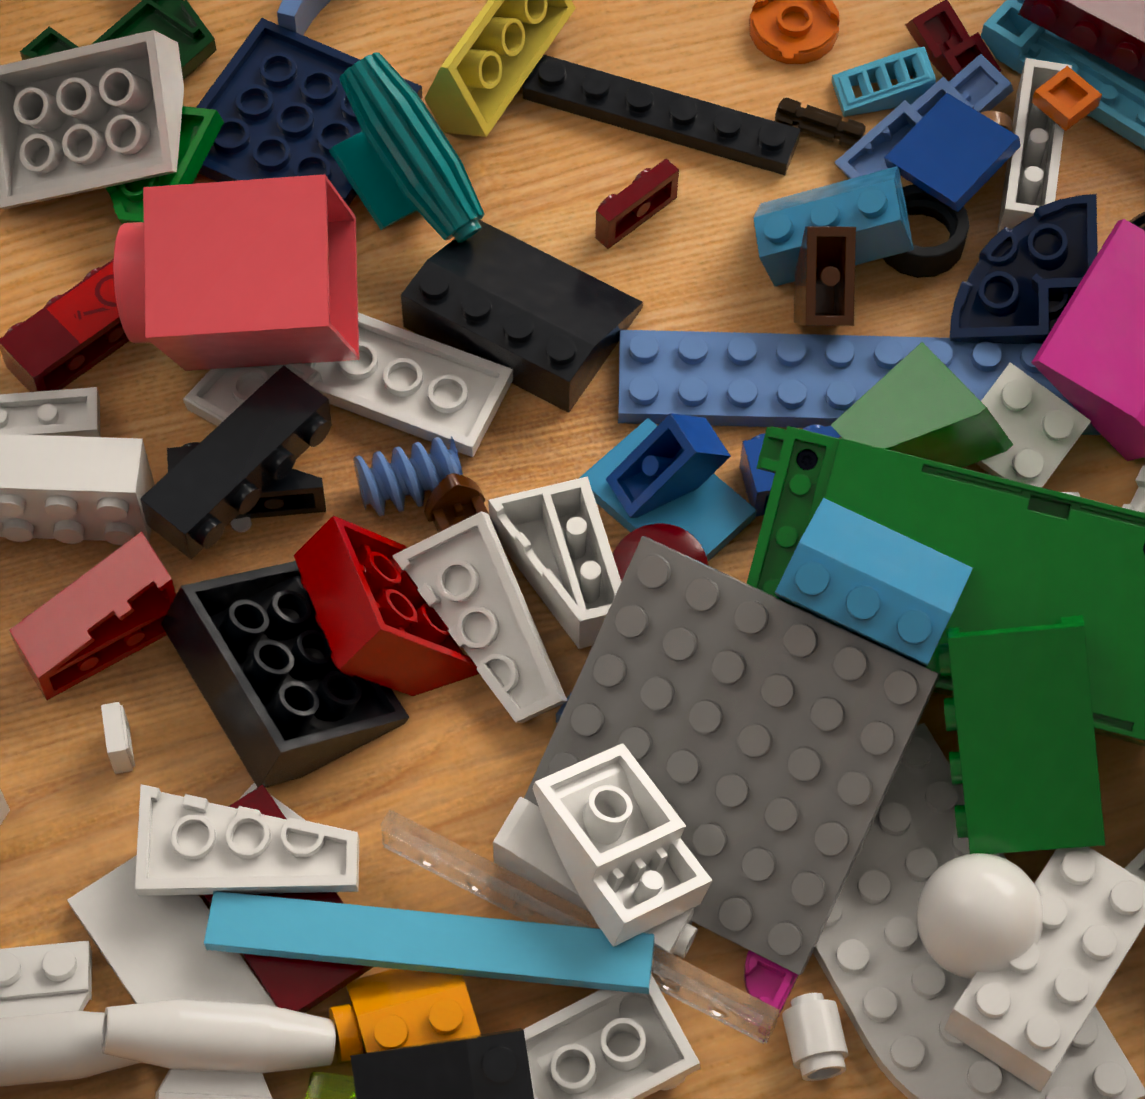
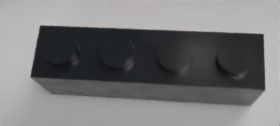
(237, 462)

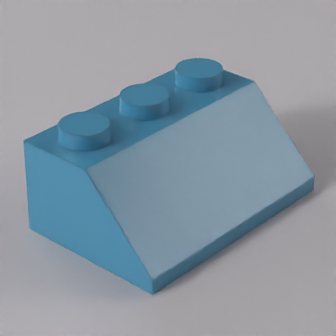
(867, 202)
(873, 582)

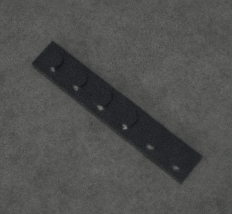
(662, 114)

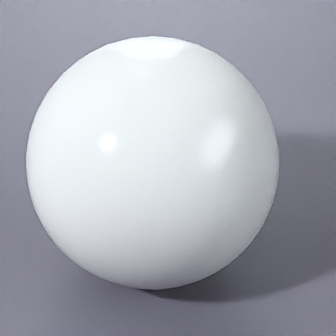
(978, 914)

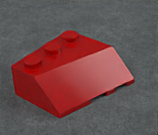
(375, 613)

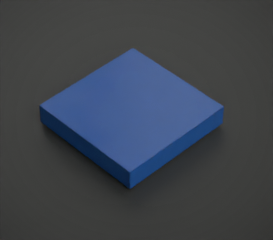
(952, 151)

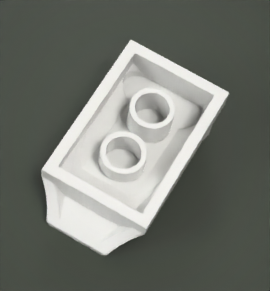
(609, 1048)

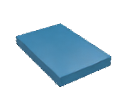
(709, 513)

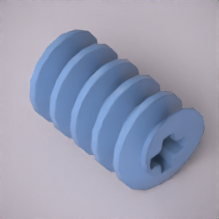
(405, 475)

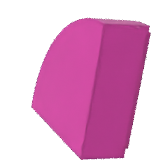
(768, 980)

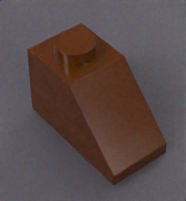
(825, 277)

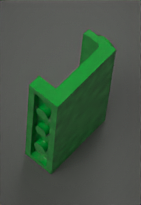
(1023, 738)

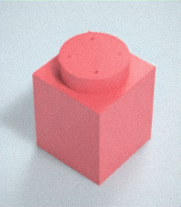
(241, 273)

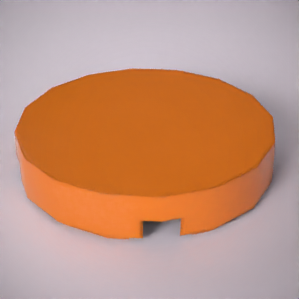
(794, 29)

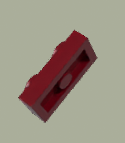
(637, 203)

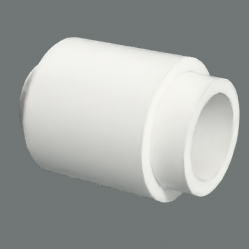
(815, 1037)

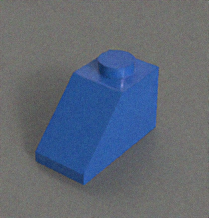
(668, 464)

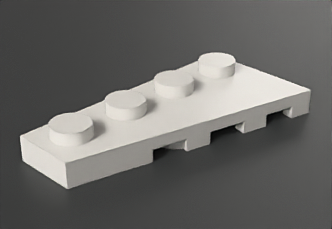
(479, 600)

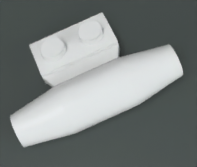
(43, 1017)
(217, 1046)

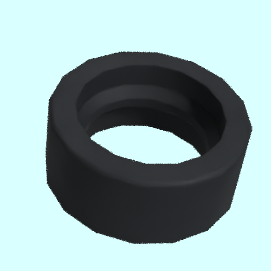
(935, 259)

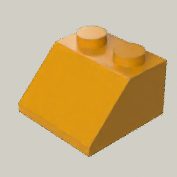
(411, 1008)

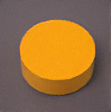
(347, 1032)

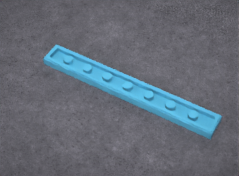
(428, 942)

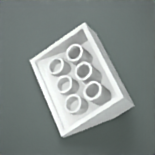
(89, 118)

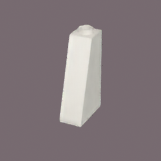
(528, 851)

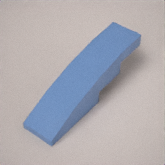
(976, 85)

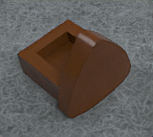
(454, 501)

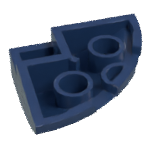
(1027, 275)

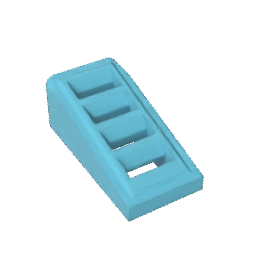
(897, 66)

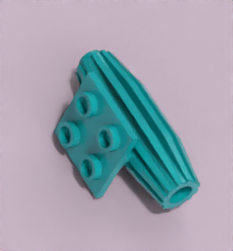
(402, 155)

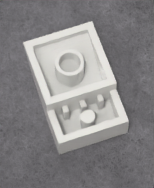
(620, 844)

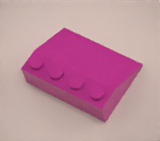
(1100, 343)

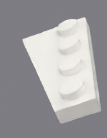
(211, 847)

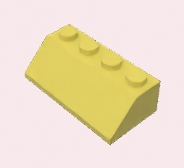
(493, 62)

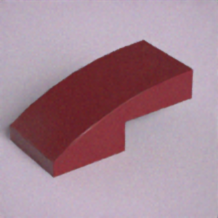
(947, 40)

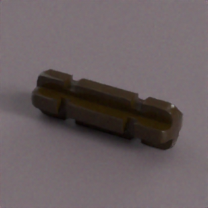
(819, 123)

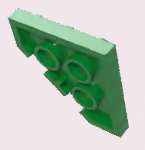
(197, 136)

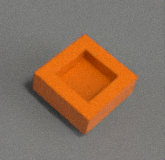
(1066, 98)

